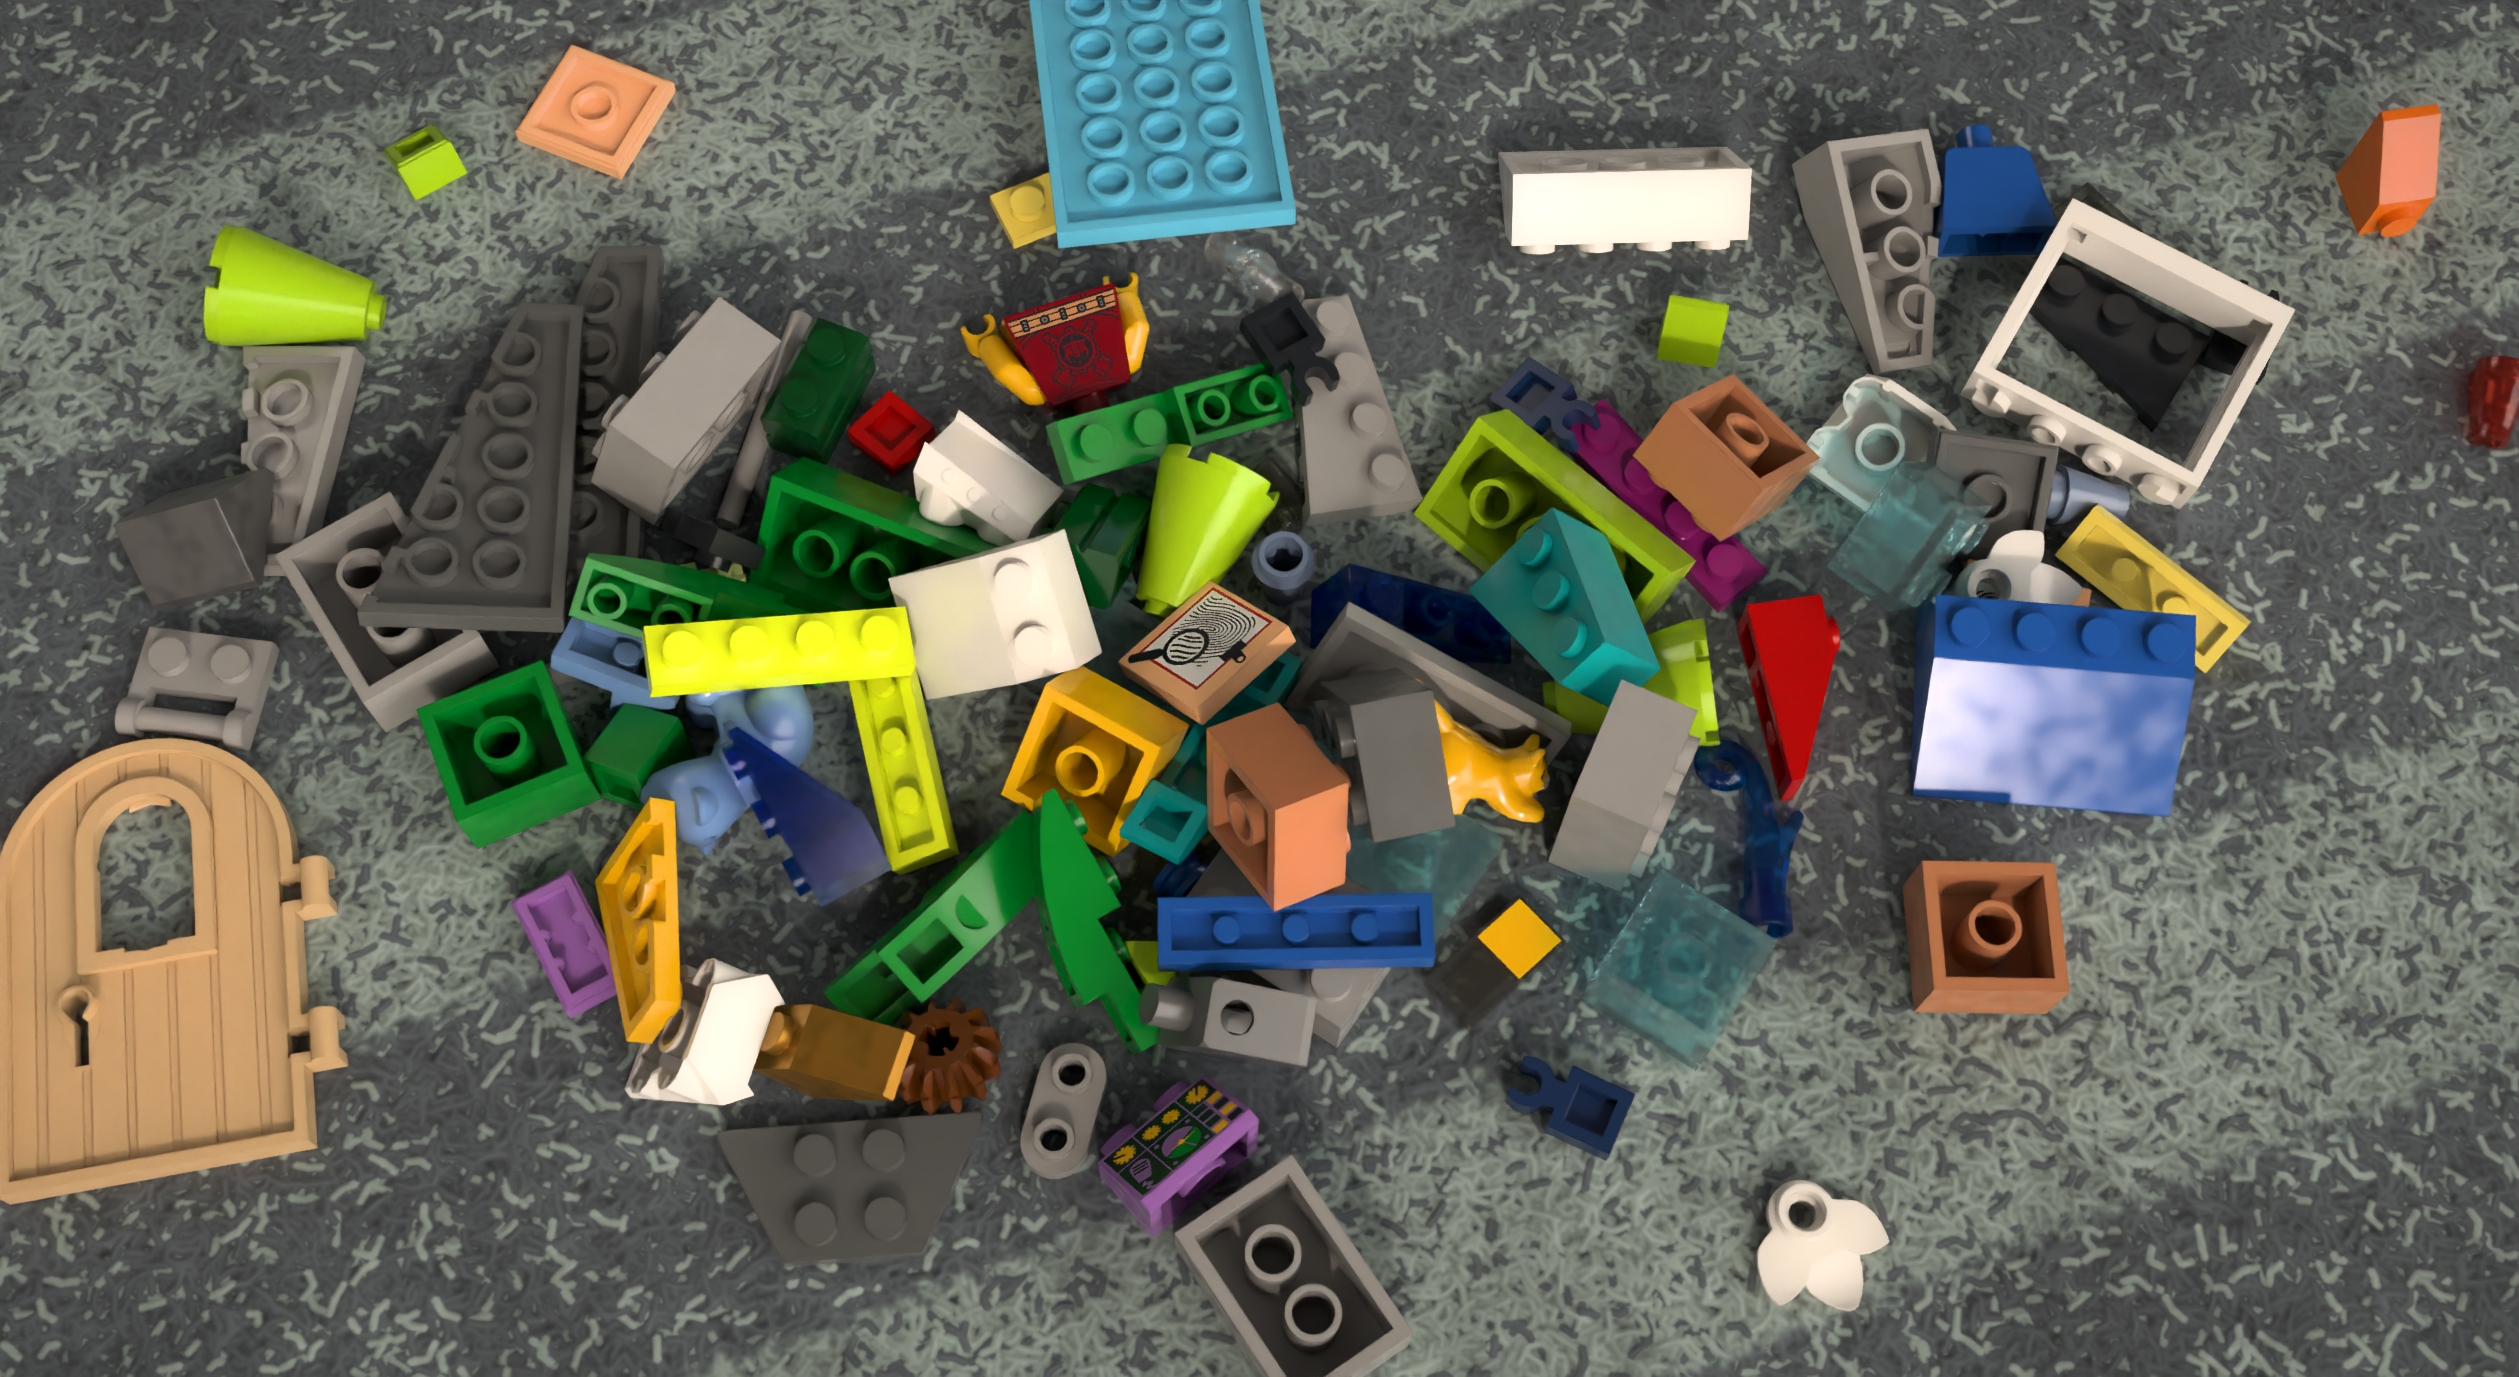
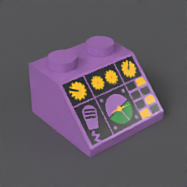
(1178, 1152)

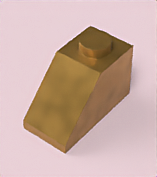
(833, 1054)

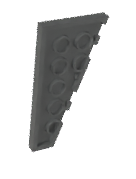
(619, 339)
(497, 506)

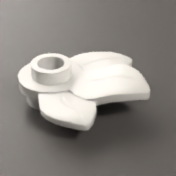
(2017, 572)
(1819, 1256)

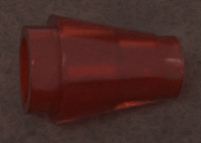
(2493, 401)

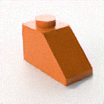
(2393, 171)

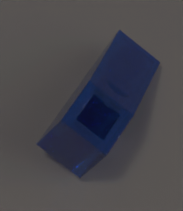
(1430, 613)
(822, 828)

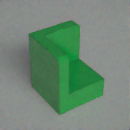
(632, 749)

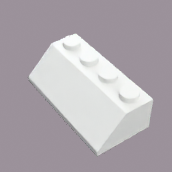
(1624, 198)

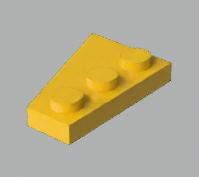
(642, 923)

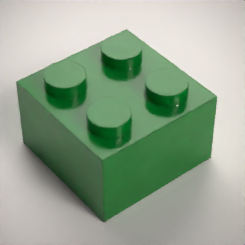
(508, 754)

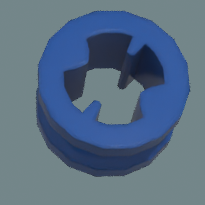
(1181, 878)

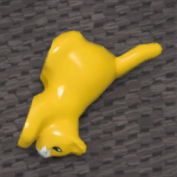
(1495, 774)

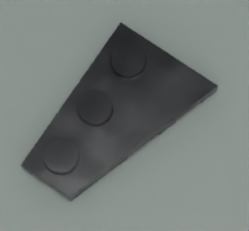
(2120, 337)

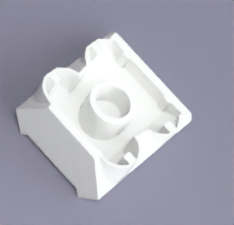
(1871, 437)
(983, 484)
(711, 1041)

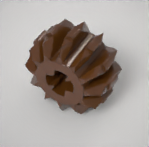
(950, 1056)

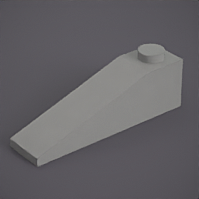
(1873, 226)

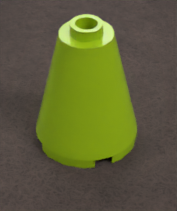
(284, 295)
(1197, 526)
(1682, 678)

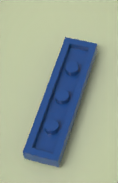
(1310, 934)

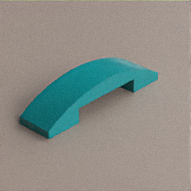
(1174, 811)

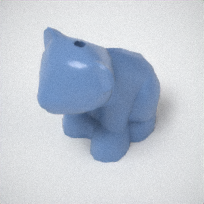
(705, 788)

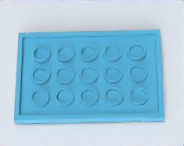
(1159, 119)

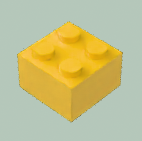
(1096, 749)

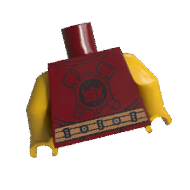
(1068, 348)

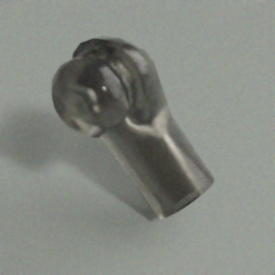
(1288, 509)

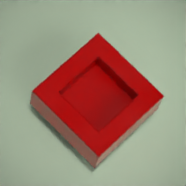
(891, 433)

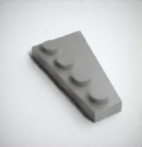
(297, 428)
(1348, 436)
(1366, 644)

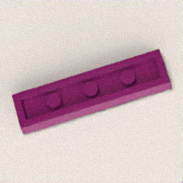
(1721, 568)

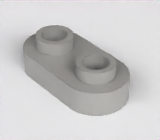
(1063, 1109)

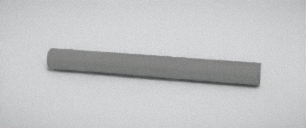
(755, 442)

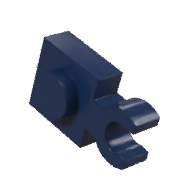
(1545, 402)
(1582, 1109)

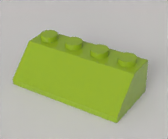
(1511, 476)

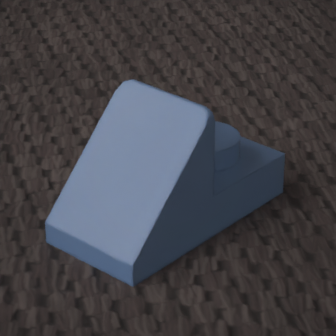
(607, 661)

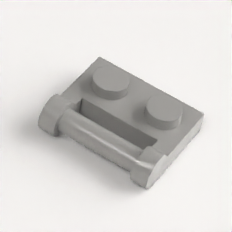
(201, 669)

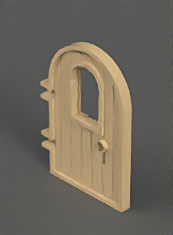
(182, 1037)

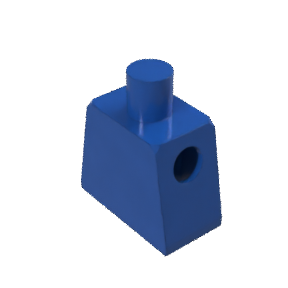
(1990, 199)

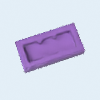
(568, 942)

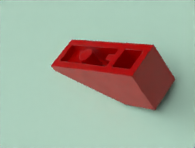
(1789, 665)

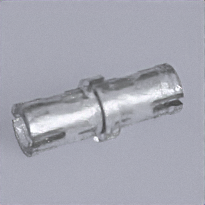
(1250, 269)

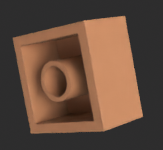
(1725, 457)
(1277, 805)
(1985, 937)

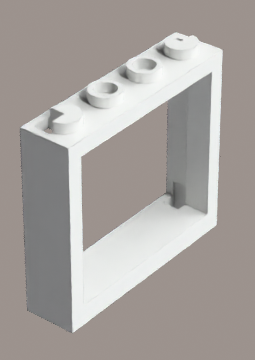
(2168, 278)

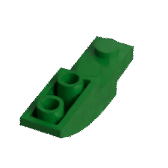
(1184, 415)
(641, 592)
(1069, 899)
(943, 930)

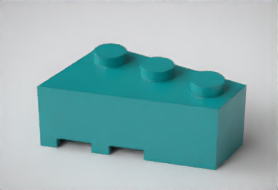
(1570, 607)

